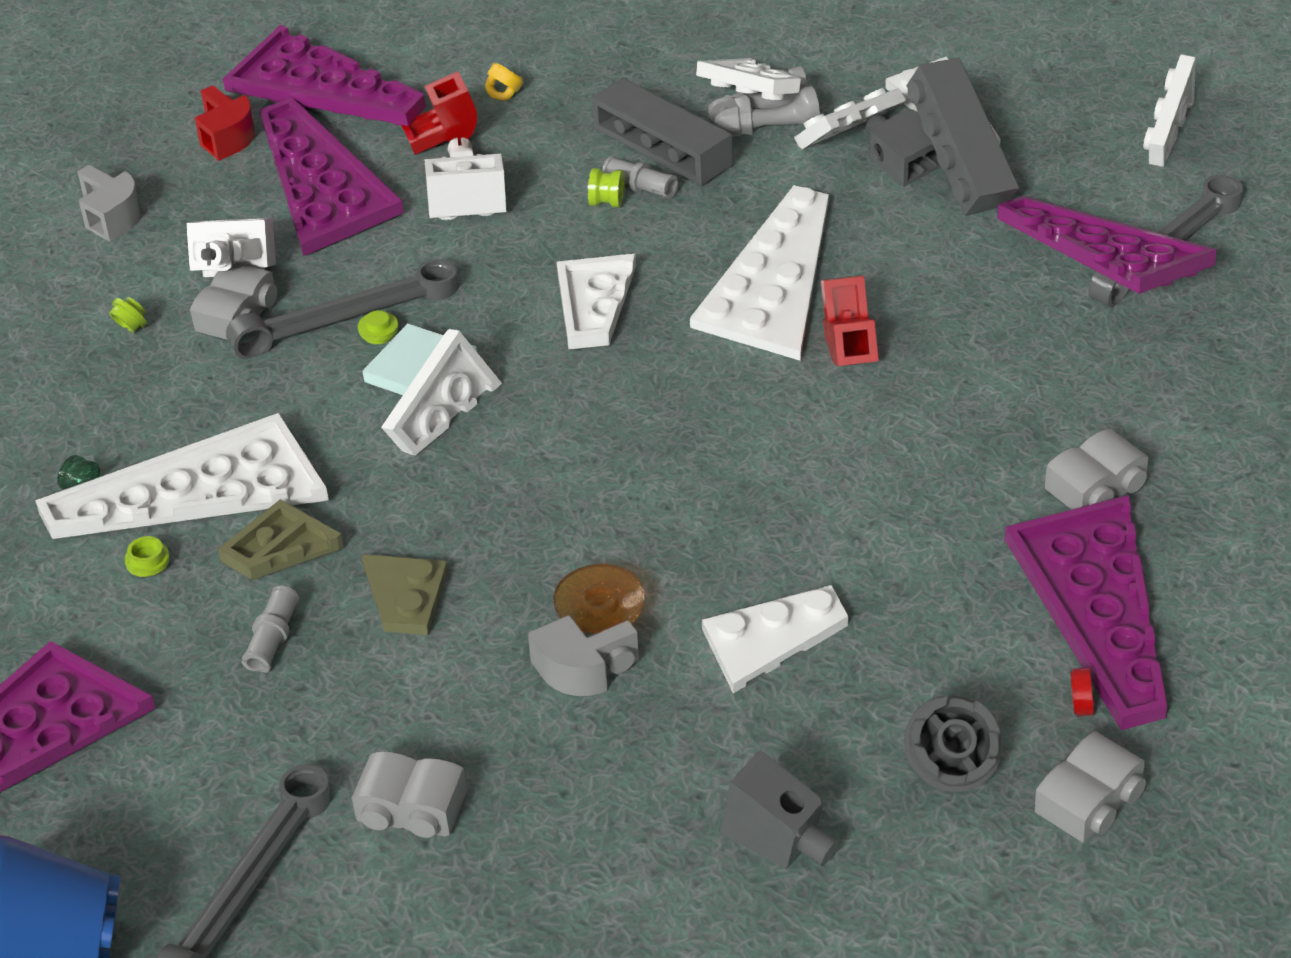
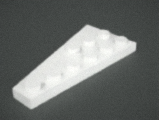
(771, 282)
(209, 478)

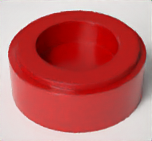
(1082, 692)

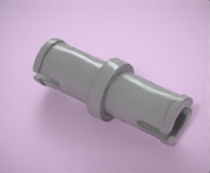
(642, 177)
(270, 629)

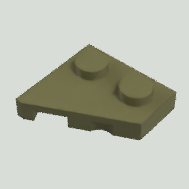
(278, 541)
(405, 591)

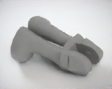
(743, 112)

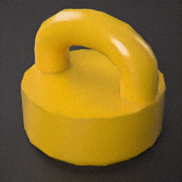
(505, 76)

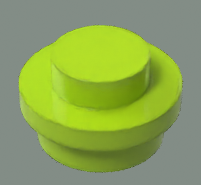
(128, 314)
(378, 327)
(146, 556)

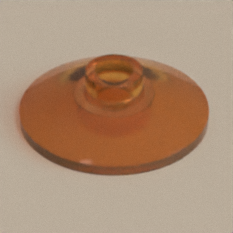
(599, 597)

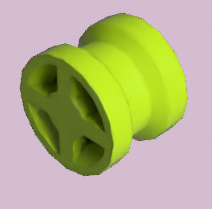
(606, 187)

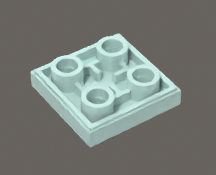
(402, 359)

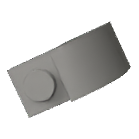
(108, 203)
(580, 663)

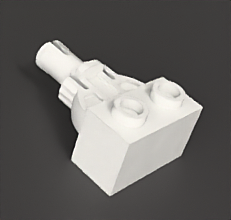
(465, 183)
(220, 242)

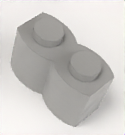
(231, 294)
(1096, 470)
(1090, 787)
(409, 794)

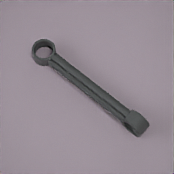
(1211, 203)
(342, 308)
(254, 862)

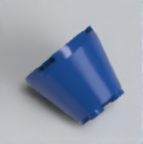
(53, 904)

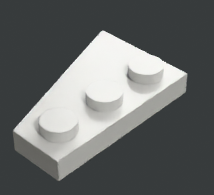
(749, 77)
(1171, 110)
(848, 116)
(593, 297)
(440, 390)
(768, 633)

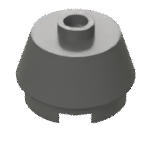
(953, 743)

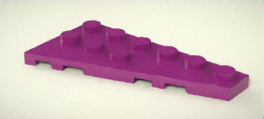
(321, 80)
(322, 180)
(1116, 250)
(1097, 595)
(59, 707)

